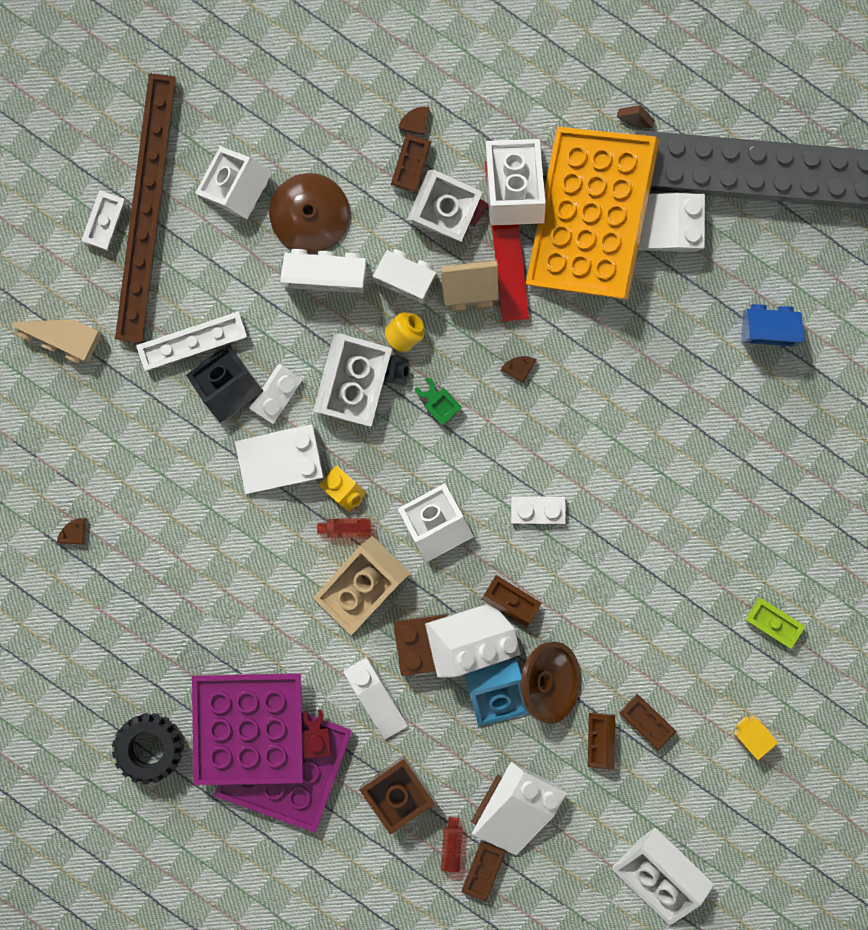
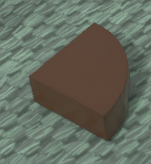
(636, 116)
(415, 120)
(519, 367)
(73, 532)

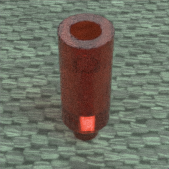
(346, 528)
(452, 845)

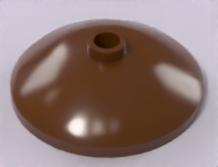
(313, 231)
(550, 682)

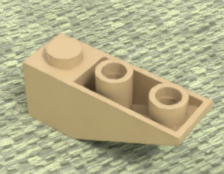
(67, 335)

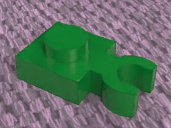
(440, 404)

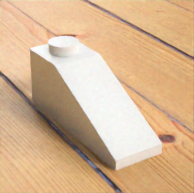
(375, 697)

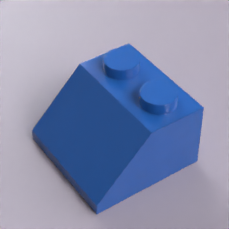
(772, 327)

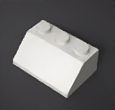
(324, 271)
(352, 379)
(471, 641)
(663, 877)

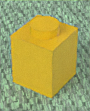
(754, 736)

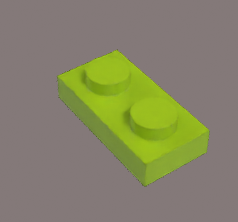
(774, 622)

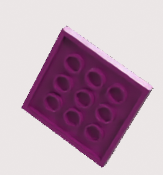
(247, 729)
(295, 802)

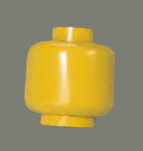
(404, 332)

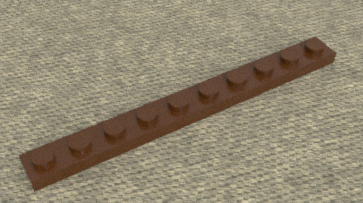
(145, 208)

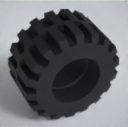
(131, 764)

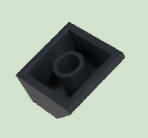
(224, 383)

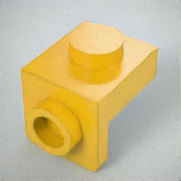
(343, 489)

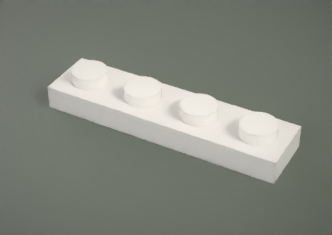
(192, 341)

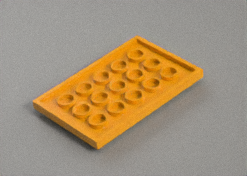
(593, 212)

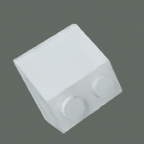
(234, 182)
(444, 205)
(405, 276)
(435, 522)

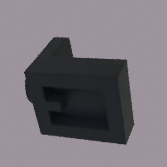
(397, 370)

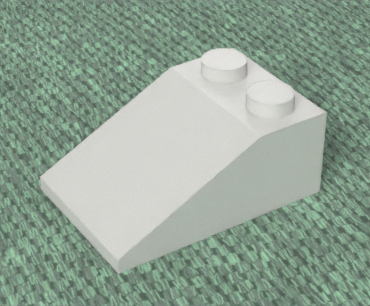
(515, 182)
(674, 223)
(279, 459)
(518, 809)

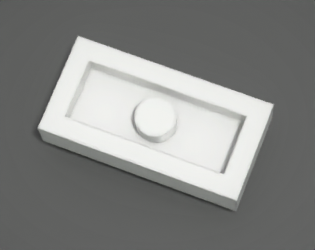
(103, 220)
(276, 393)
(538, 510)

